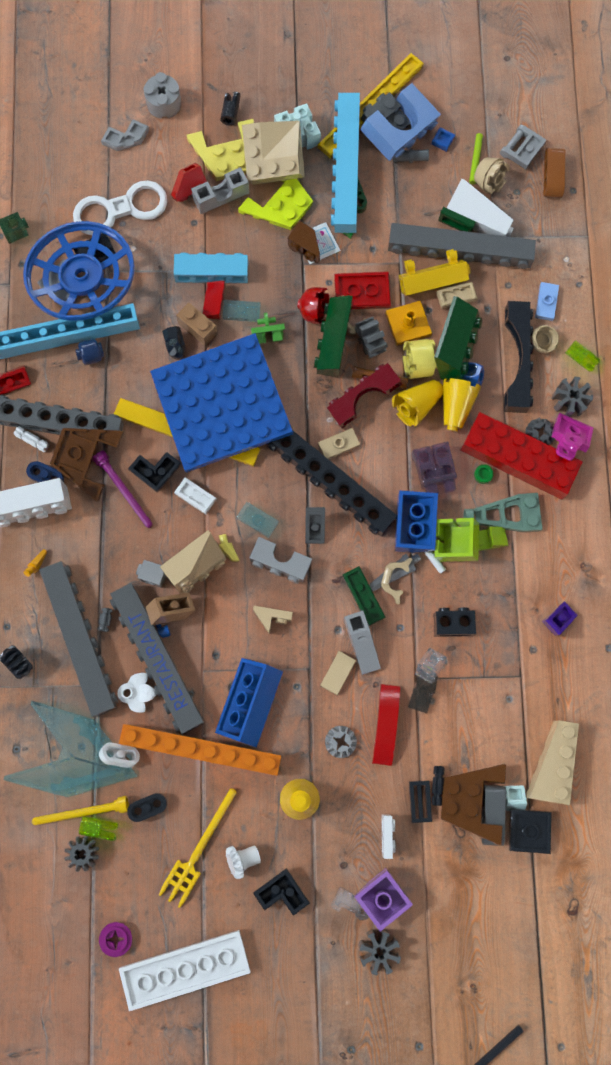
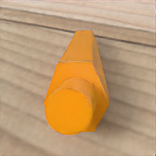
(35, 564)

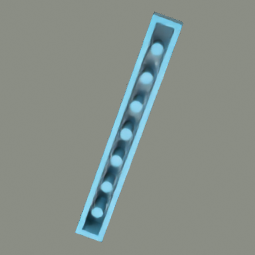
(346, 163)
(66, 332)

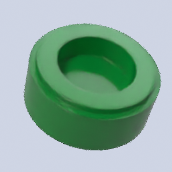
(483, 474)

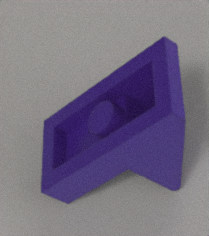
(560, 619)

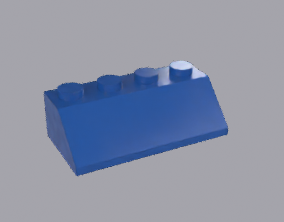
(249, 702)

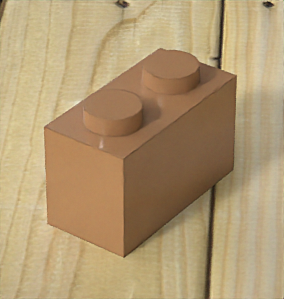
(196, 324)
(170, 608)

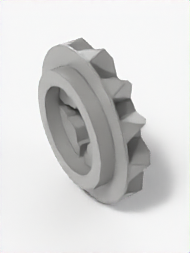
(331, 744)

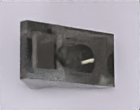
(422, 695)

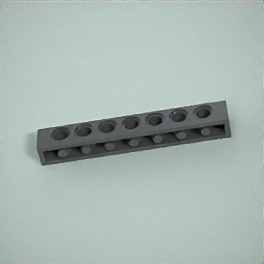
(57, 412)

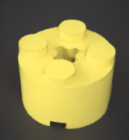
(419, 358)

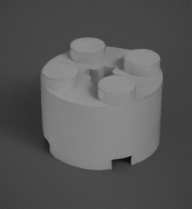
(162, 96)

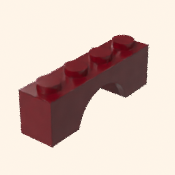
(382, 380)

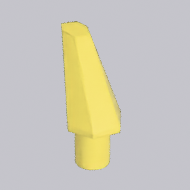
(227, 548)

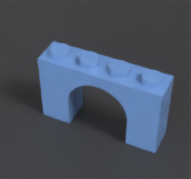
(393, 141)

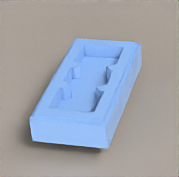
(547, 301)

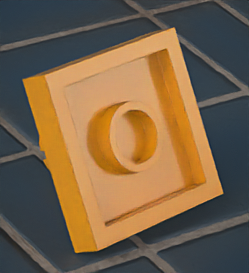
(408, 323)

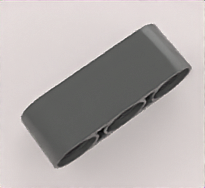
(494, 809)

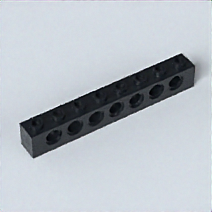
(342, 480)

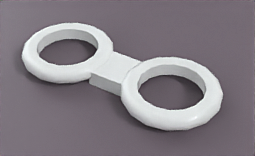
(123, 205)

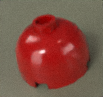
(313, 304)

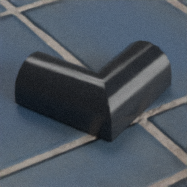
(156, 475)
(282, 887)

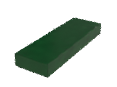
(364, 595)

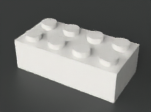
(33, 501)

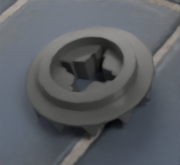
(537, 424)

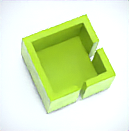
(459, 542)

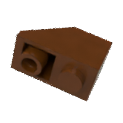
(304, 241)

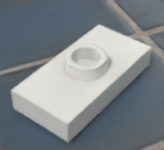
(195, 496)

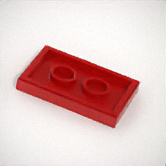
(368, 289)

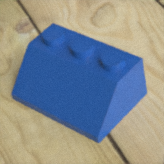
(416, 521)

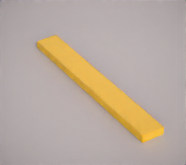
(392, 83)
(157, 422)

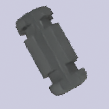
(105, 619)

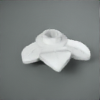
(139, 692)

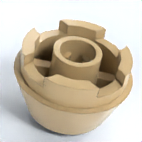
(491, 174)

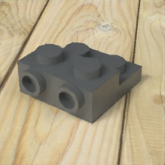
(390, 109)

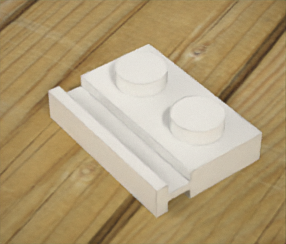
(388, 843)

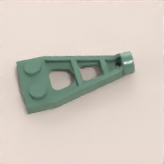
(529, 513)

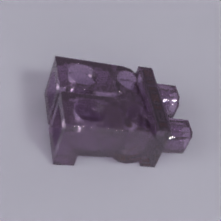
(435, 467)

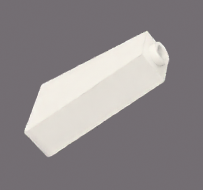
(477, 207)

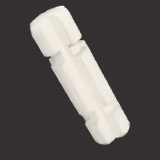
(31, 439)

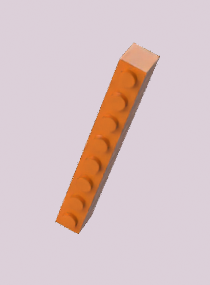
(200, 749)

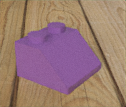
(383, 899)

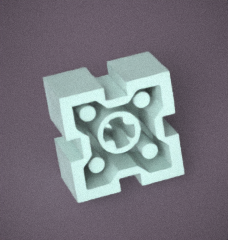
(309, 130)

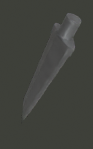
(397, 572)

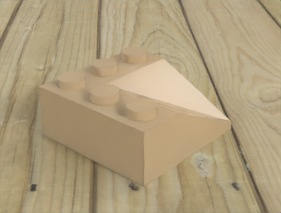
(273, 151)
(194, 563)

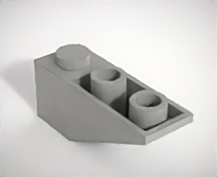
(362, 642)

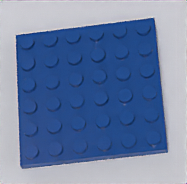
(221, 402)

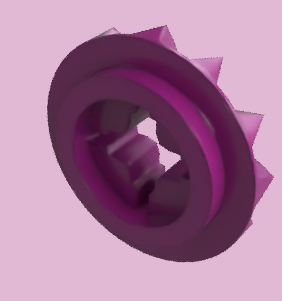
(109, 946)

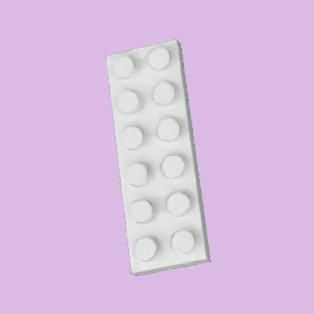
(184, 970)

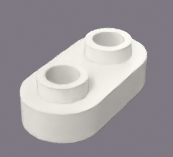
(118, 755)

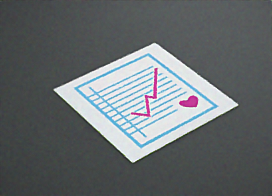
(326, 241)

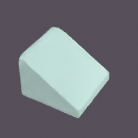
(515, 798)

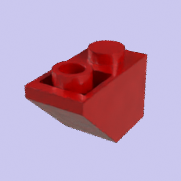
(187, 178)

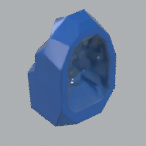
(475, 374)

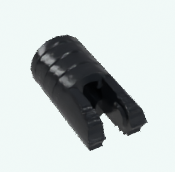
(230, 109)

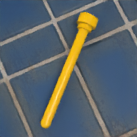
(119, 805)

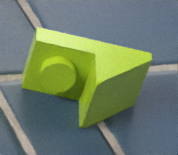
(492, 538)

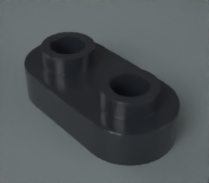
(147, 807)

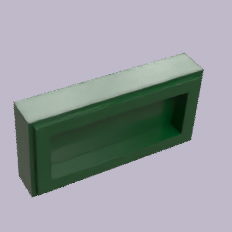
(456, 220)

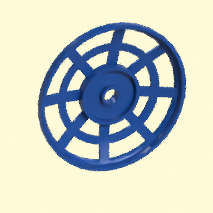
(76, 264)

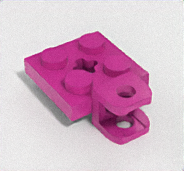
(571, 436)

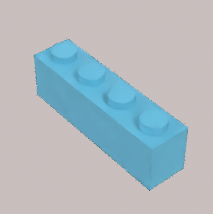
(210, 268)

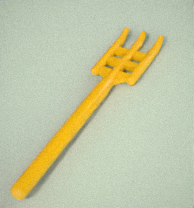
(189, 866)

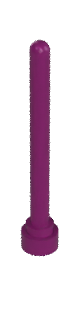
(102, 459)

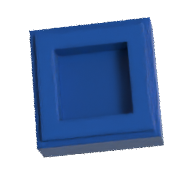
(443, 139)

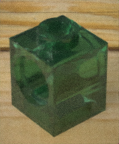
(9, 222)

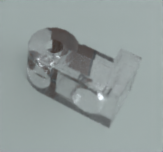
(347, 900)

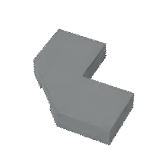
(119, 141)

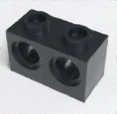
(454, 627)

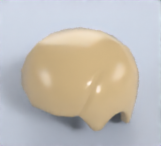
(544, 339)

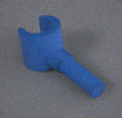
(163, 631)

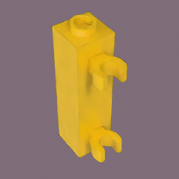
(434, 277)

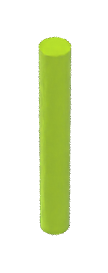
(476, 157)

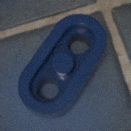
(46, 472)

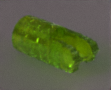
(582, 356)
(93, 828)

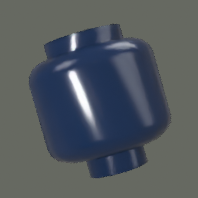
(89, 352)

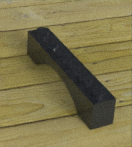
(517, 321)

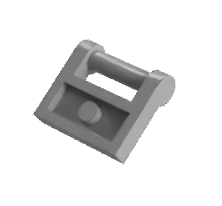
(527, 150)

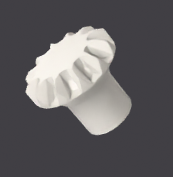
(241, 860)

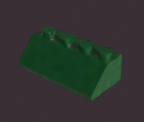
(334, 336)
(457, 340)

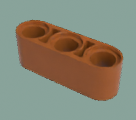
(554, 172)

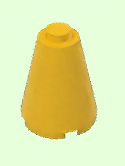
(417, 401)
(458, 402)
(299, 799)

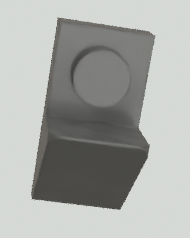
(315, 525)

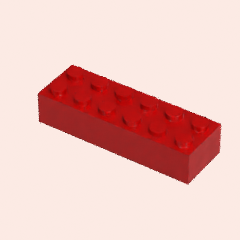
(520, 456)

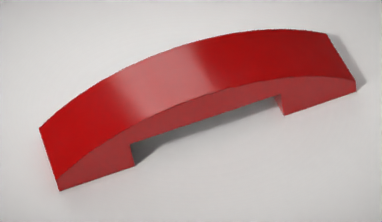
(386, 725)

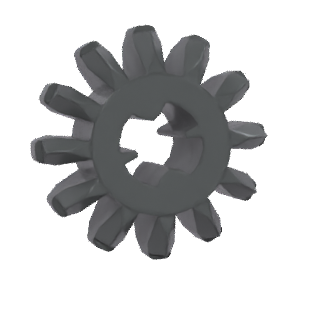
(84, 861)

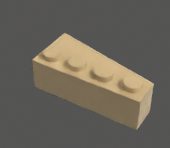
(556, 765)

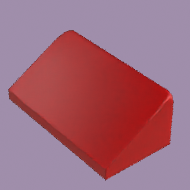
(214, 299)
(14, 380)

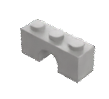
(233, 187)
(294, 569)

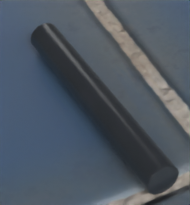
(500, 1046)

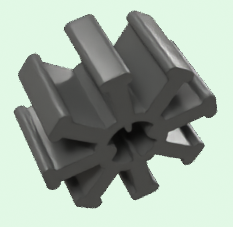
(371, 337)
(566, 390)
(386, 952)

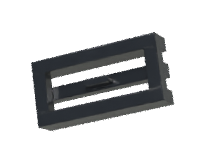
(420, 806)

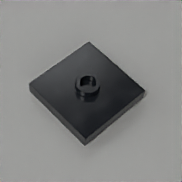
(530, 831)

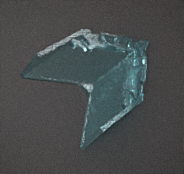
(79, 762)

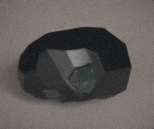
(174, 342)

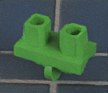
(277, 330)

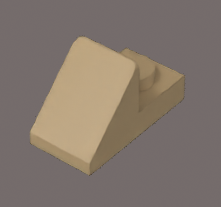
(266, 615)

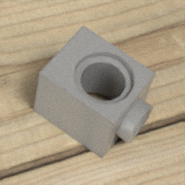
(151, 573)

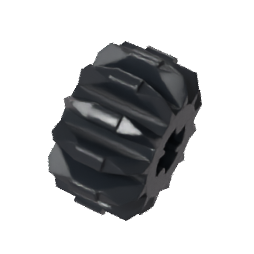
(16, 662)

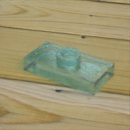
(241, 310)
(257, 519)

